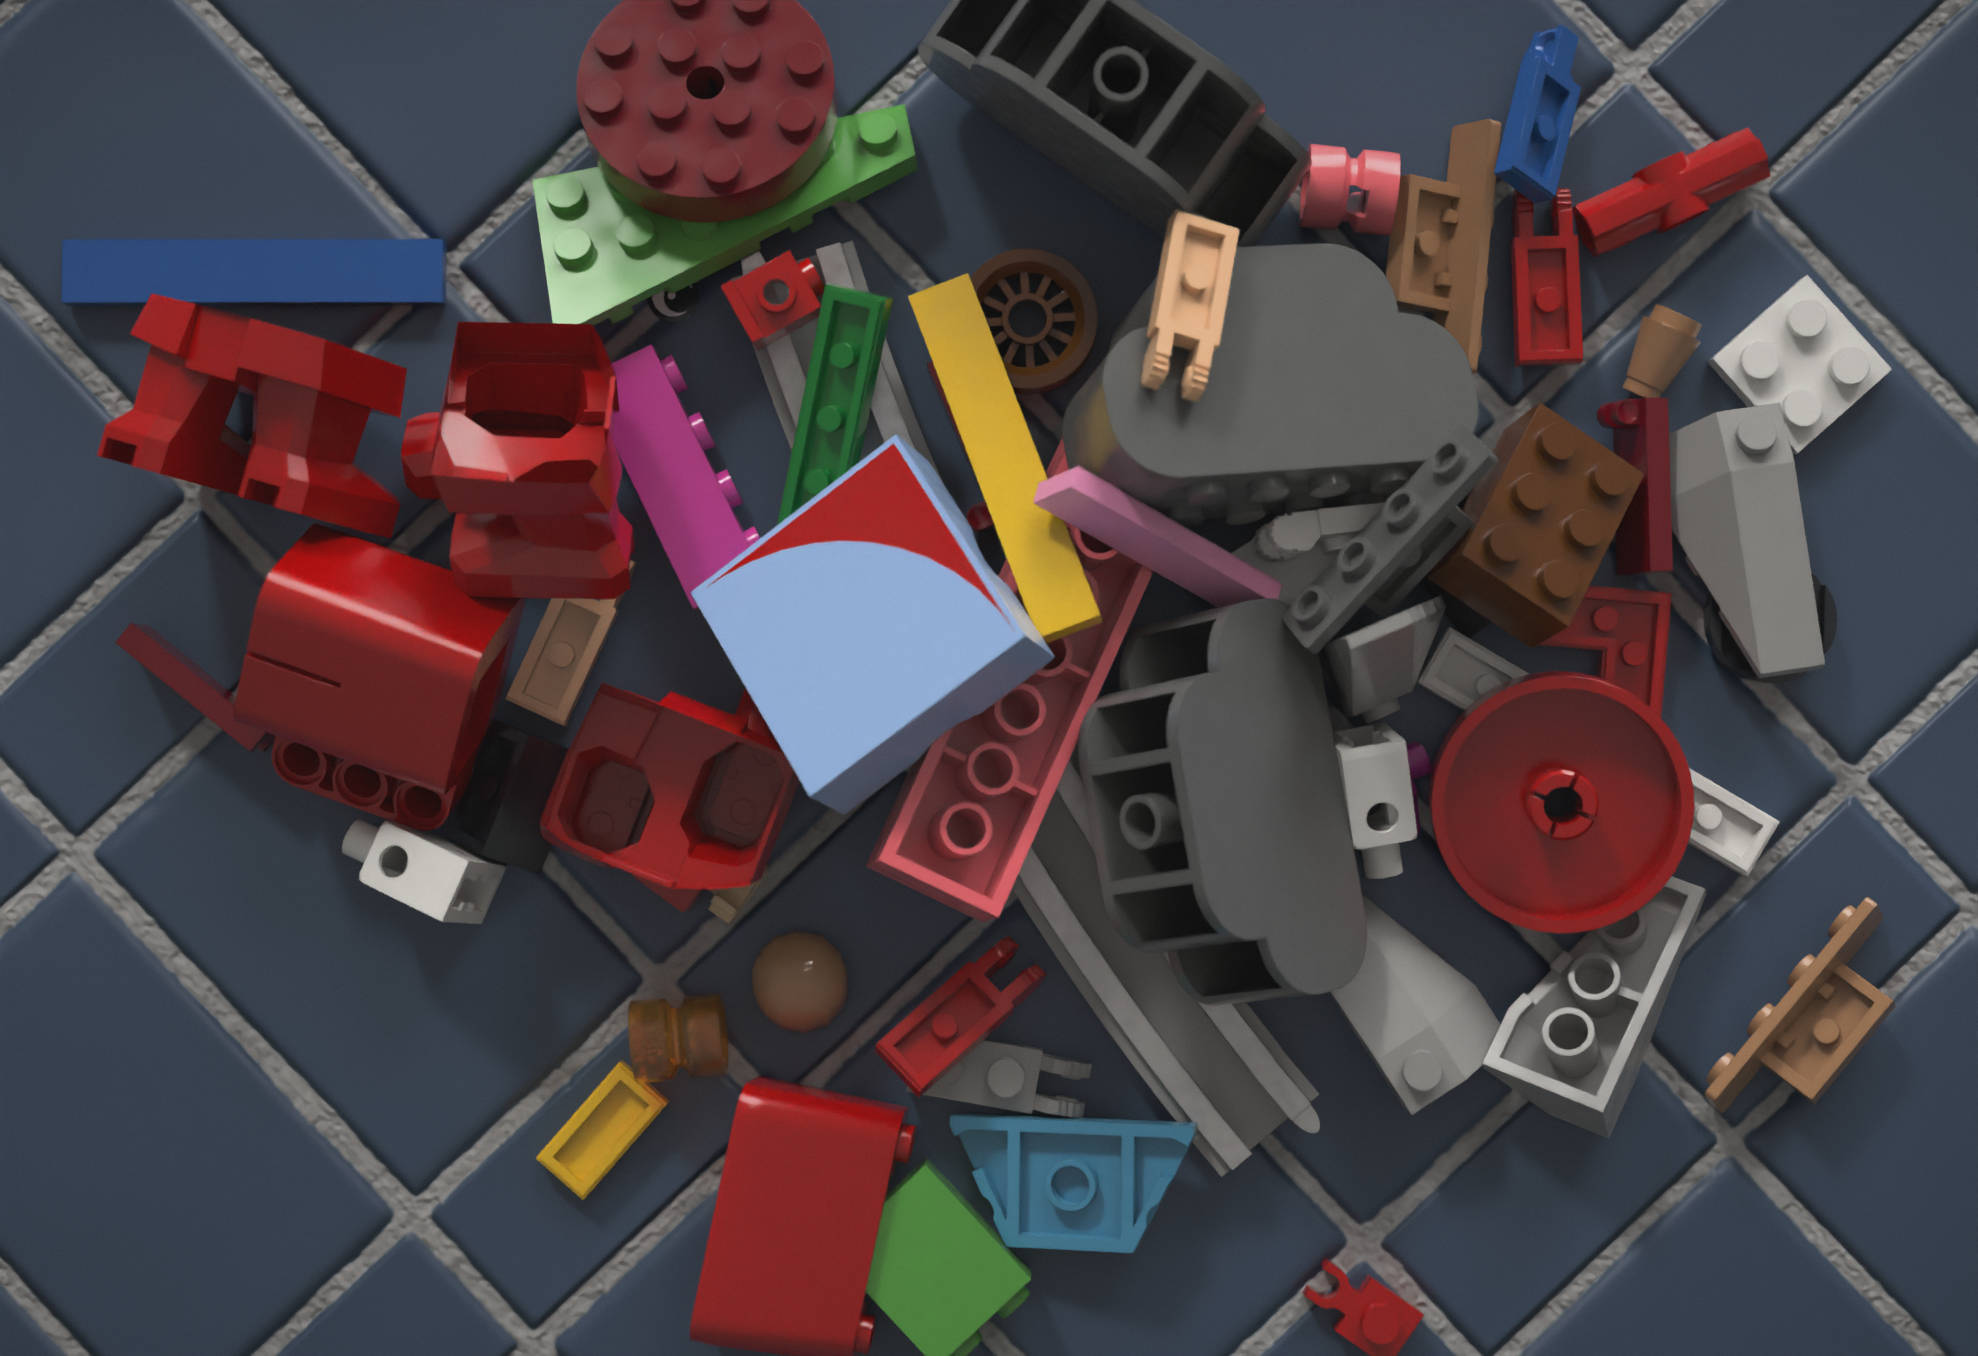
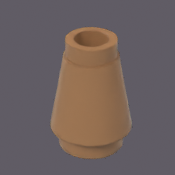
(1660, 351)

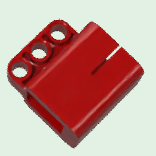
(374, 674)

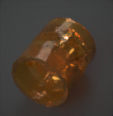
(678, 1038)

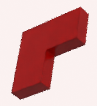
(1630, 635)

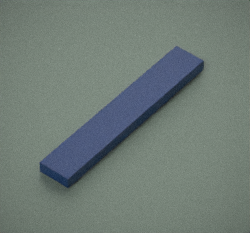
(255, 272)

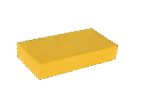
(602, 1130)

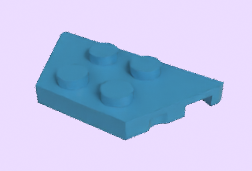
(1073, 1177)

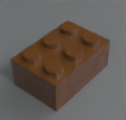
(1538, 526)

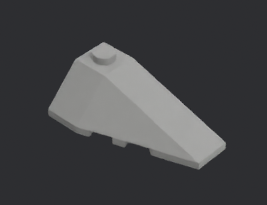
(1746, 534)
(1381, 660)
(1415, 1014)
(1591, 1018)

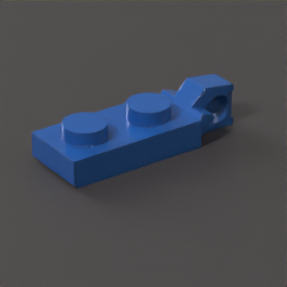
(1540, 116)

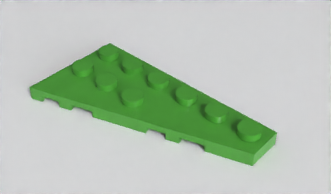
(613, 253)

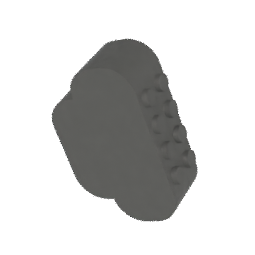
(1122, 107)
(1304, 404)
(1225, 808)

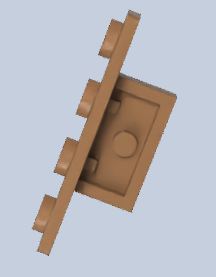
(1444, 236)
(1816, 1022)

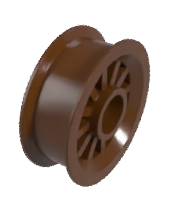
(1074, 289)

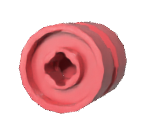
(1326, 186)

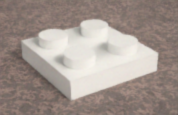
(1804, 359)

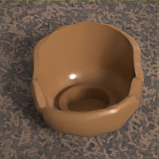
(800, 981)

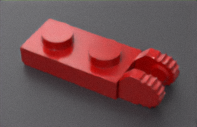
(1546, 286)
(955, 1018)

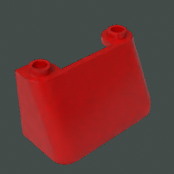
(798, 1220)

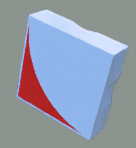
(869, 626)

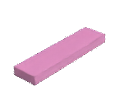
(1153, 539)

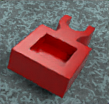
(1370, 1316)

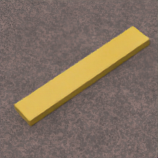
(1004, 458)

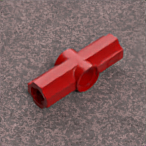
(1671, 192)

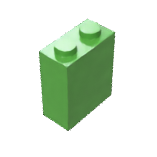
(942, 1265)

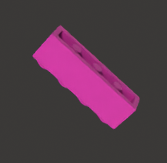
(672, 471)

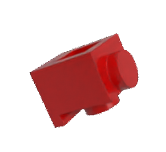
(770, 322)

